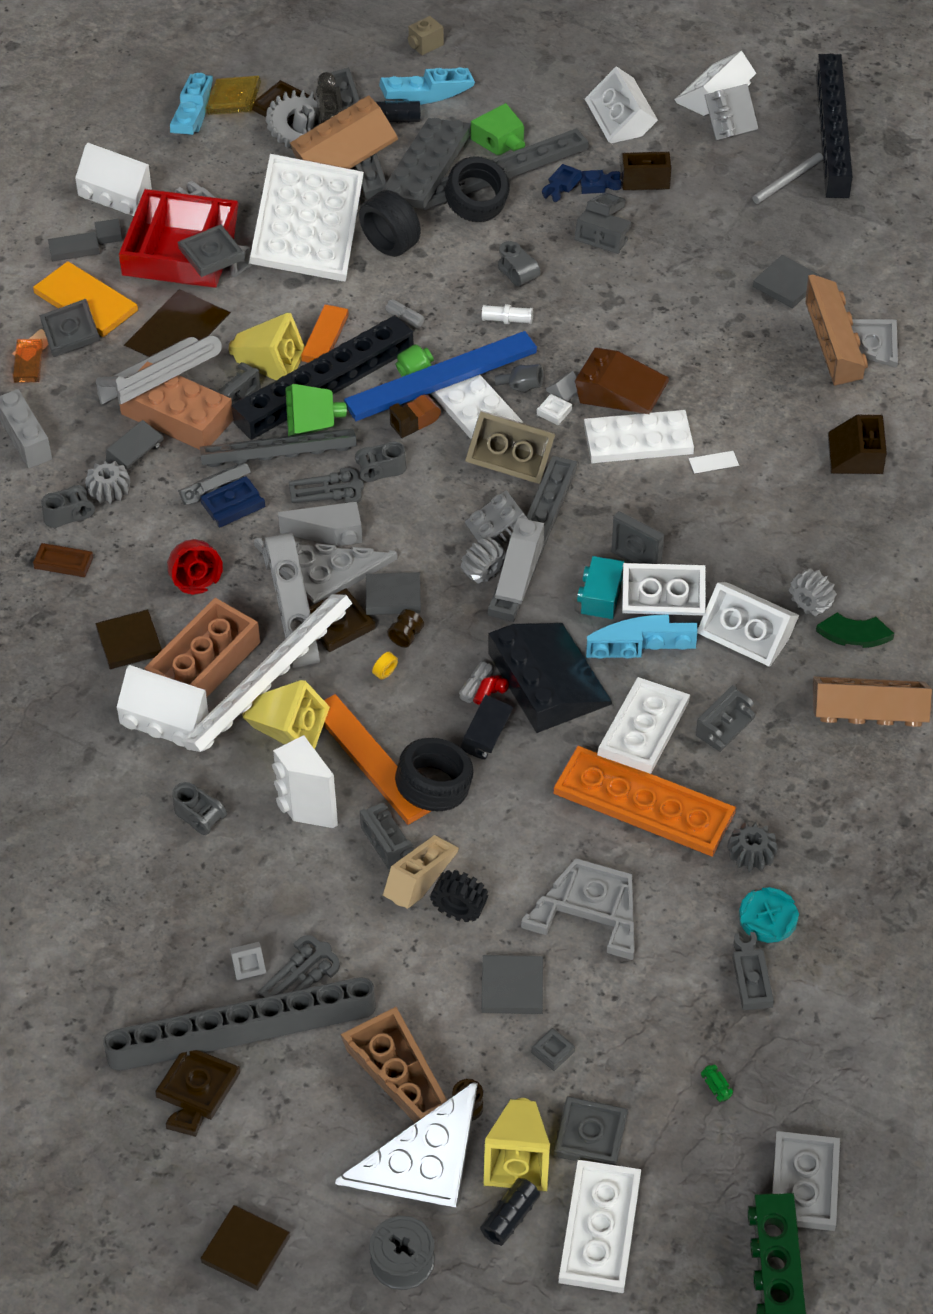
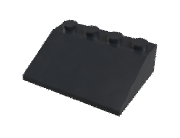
(546, 673)

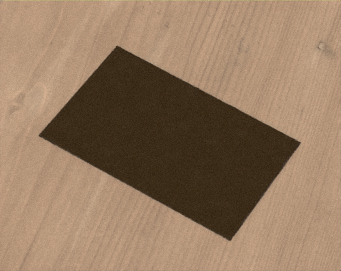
(177, 319)

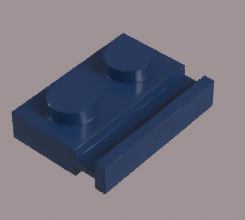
(232, 501)

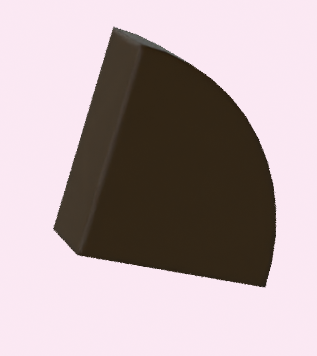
(185, 1122)

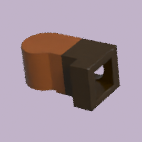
(413, 415)

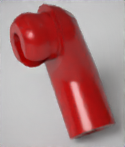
(490, 685)

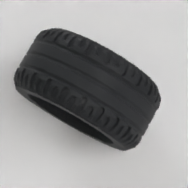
(485, 170)
(389, 223)
(428, 793)

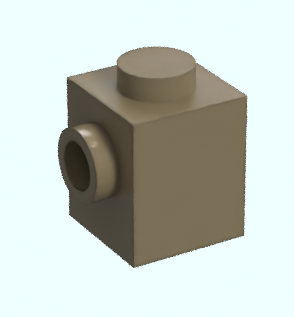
(426, 35)

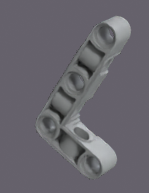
(291, 596)

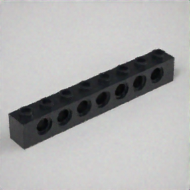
(834, 126)
(329, 371)

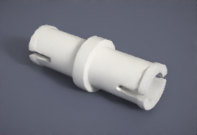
(507, 314)

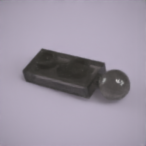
(328, 97)

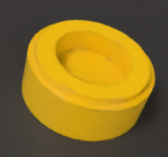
(385, 665)

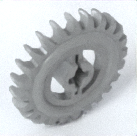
(304, 112)

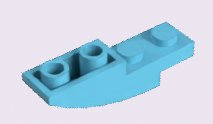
(433, 87)
(192, 104)
(632, 635)

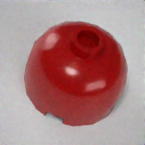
(194, 566)

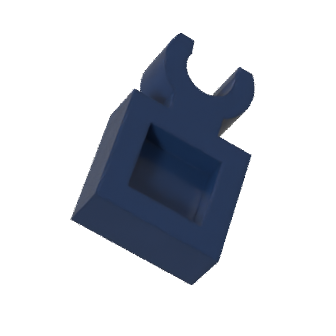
(562, 180)
(596, 181)

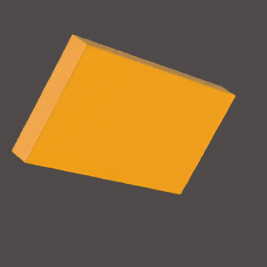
(72, 284)

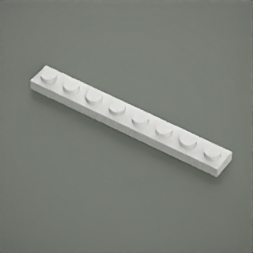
(260, 679)

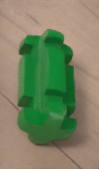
(717, 1083)

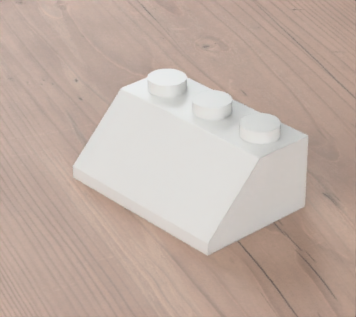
(720, 75)
(620, 107)
(112, 179)
(663, 589)
(747, 623)
(160, 705)
(304, 784)

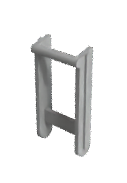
(165, 366)

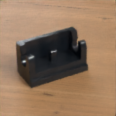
(486, 727)

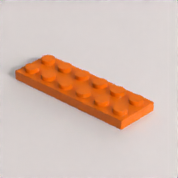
(645, 801)

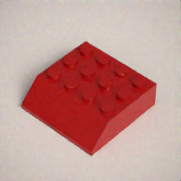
(158, 226)

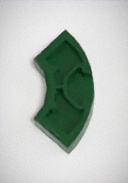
(855, 632)

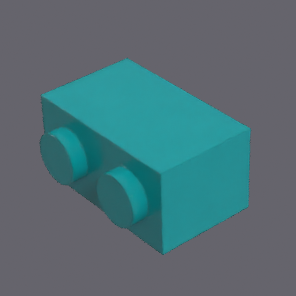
(601, 588)

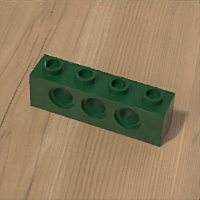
(781, 1212)

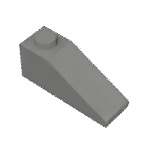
(324, 524)
(520, 560)

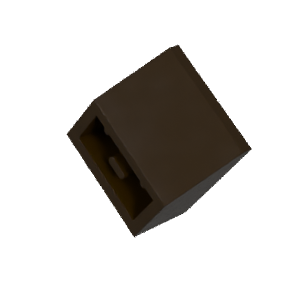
(645, 170)
(858, 446)

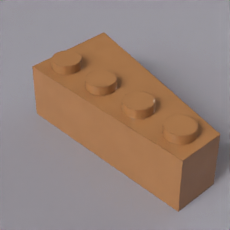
(395, 1063)

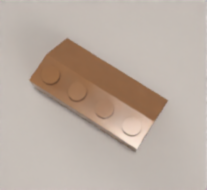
(347, 136)
(834, 330)
(871, 700)

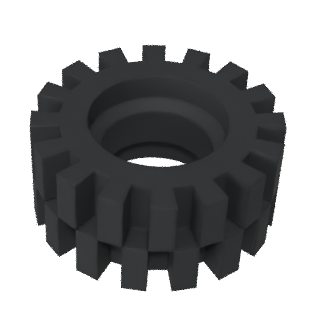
(459, 896)

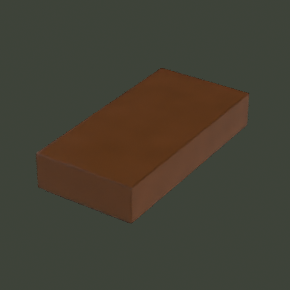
(63, 560)

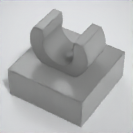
(247, 960)

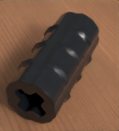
(401, 111)
(510, 1211)

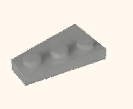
(878, 339)

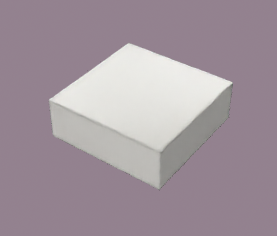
(554, 409)

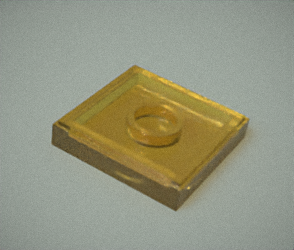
(233, 95)

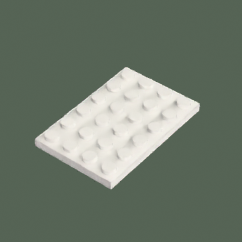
(306, 218)

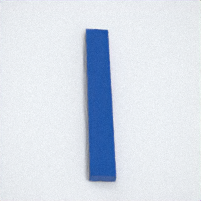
(440, 375)

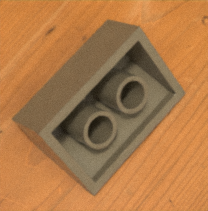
(510, 446)

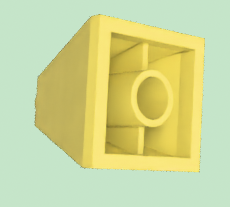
(270, 347)
(289, 713)
(517, 1147)

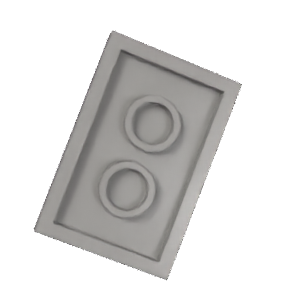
(811, 1171)

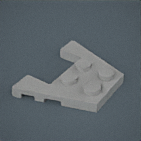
(592, 894)

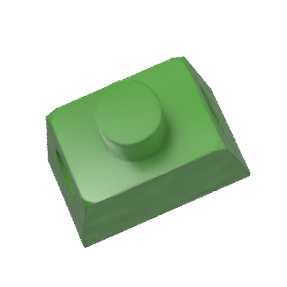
(498, 130)
(311, 409)

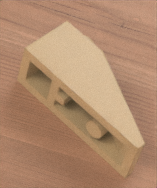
(417, 871)

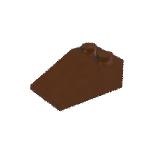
(619, 382)

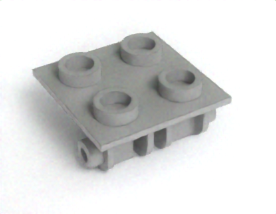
(731, 111)
(495, 518)

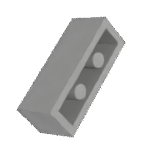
(24, 429)

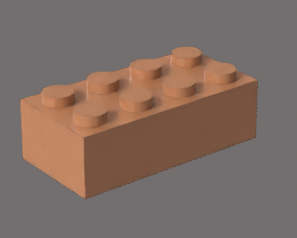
(182, 411)
(208, 647)

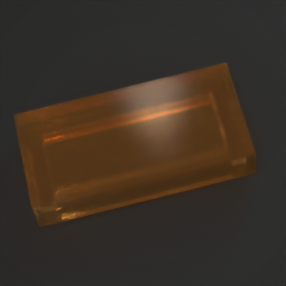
(28, 360)

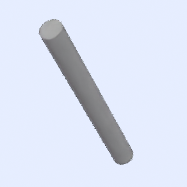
(787, 178)

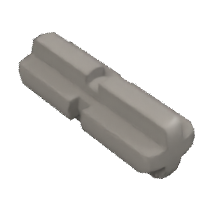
(404, 313)
(470, 687)

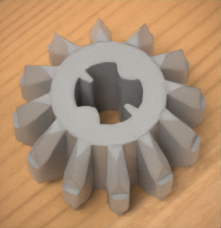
(107, 482)
(483, 560)
(812, 592)

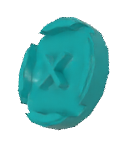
(768, 914)

